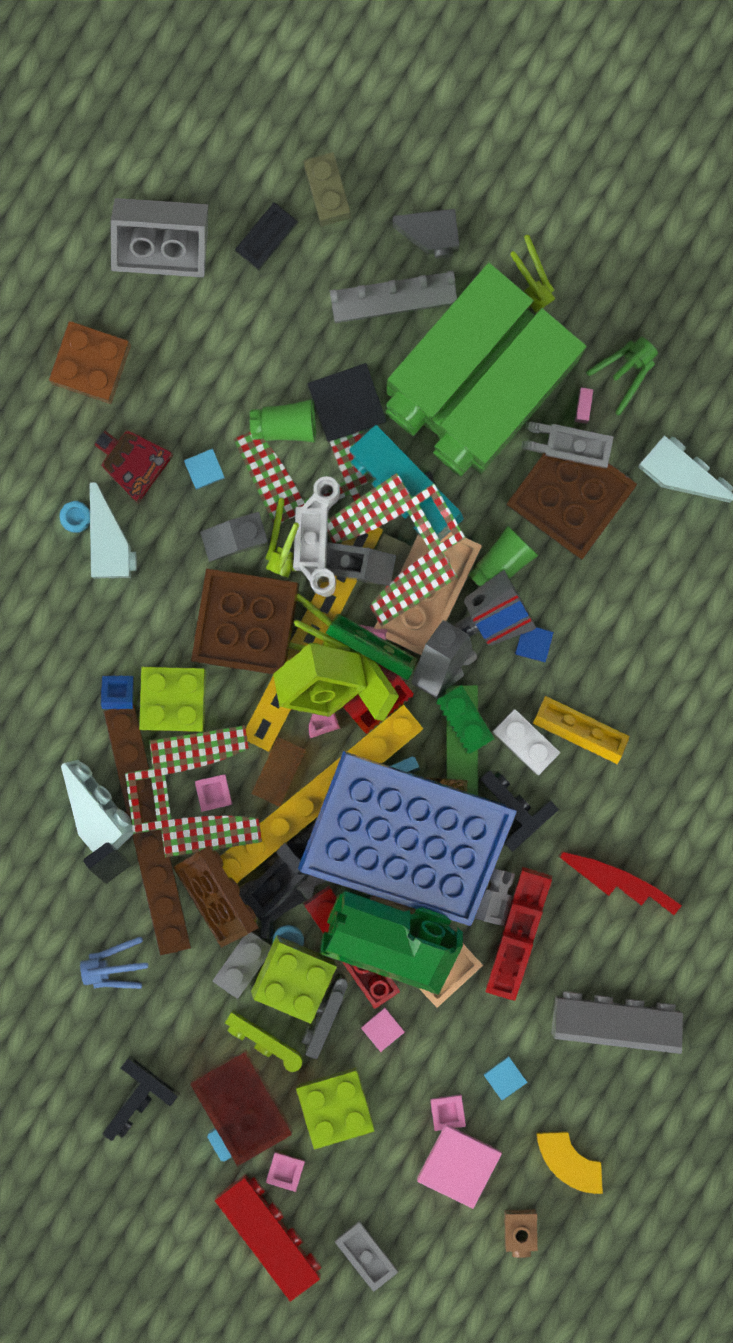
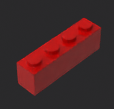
(268, 1237)

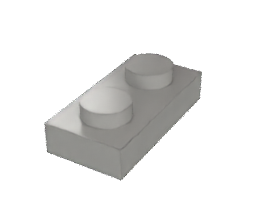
(242, 964)
(366, 1256)

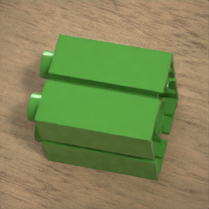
(481, 372)

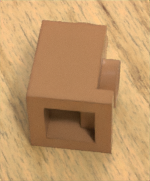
(520, 1220)

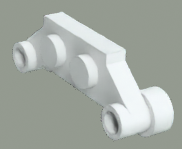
(311, 536)

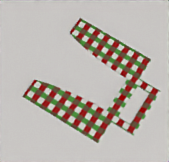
(275, 482)
(425, 574)
(191, 833)

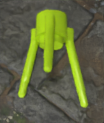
(538, 292)
(282, 559)
(328, 640)

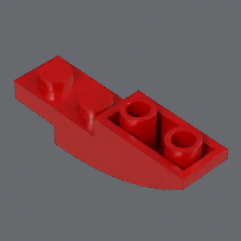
(374, 986)

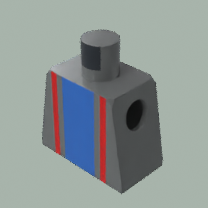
(496, 611)

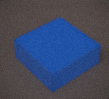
(534, 644)
(117, 692)

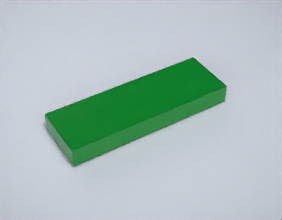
(372, 646)

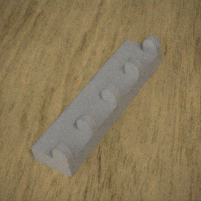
(393, 297)

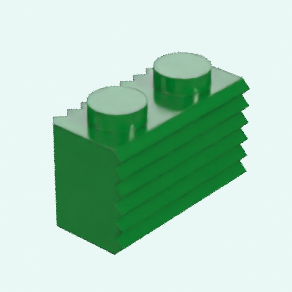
(464, 719)

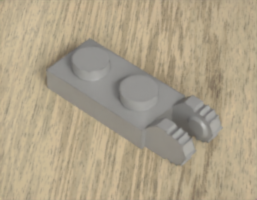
(571, 444)

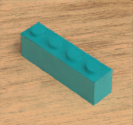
(383, 459)

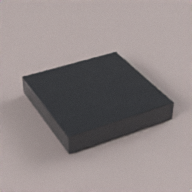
(347, 402)

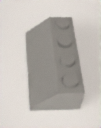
(617, 1024)

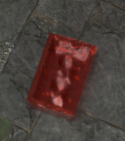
(241, 1107)

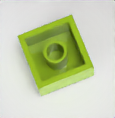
(319, 680)
(172, 699)
(293, 979)
(335, 1108)

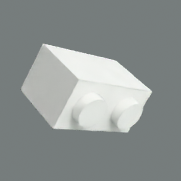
(526, 742)

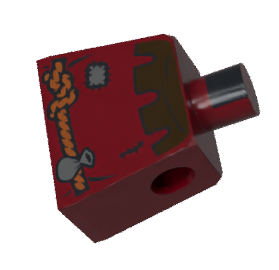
(133, 462)

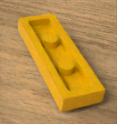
(581, 730)

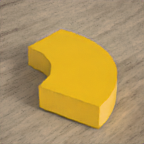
(568, 1163)

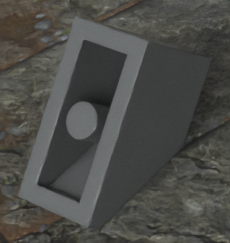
(430, 231)
(234, 536)
(360, 563)
(441, 659)

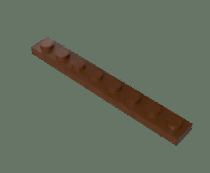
(154, 867)

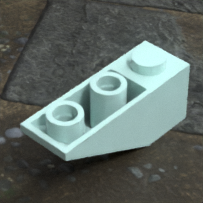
(675, 470)
(94, 812)

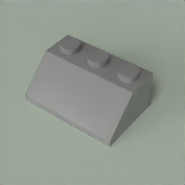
(159, 237)

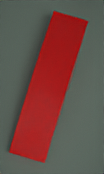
(609, 877)
(518, 934)

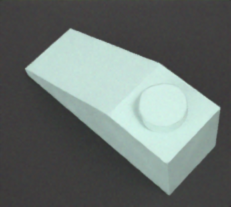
(109, 547)

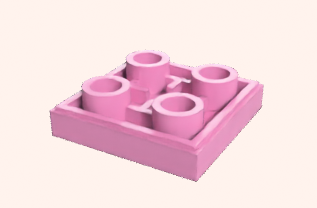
(459, 1166)

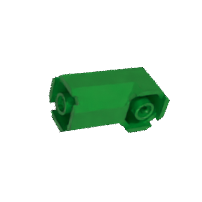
(392, 942)

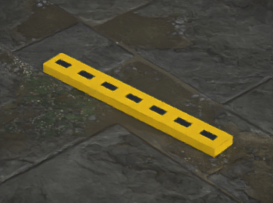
(268, 716)

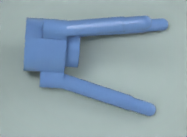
(95, 971)

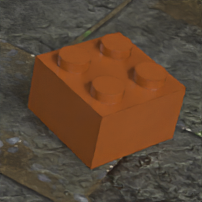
(90, 362)

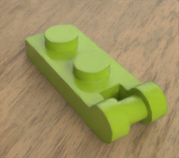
(265, 1042)

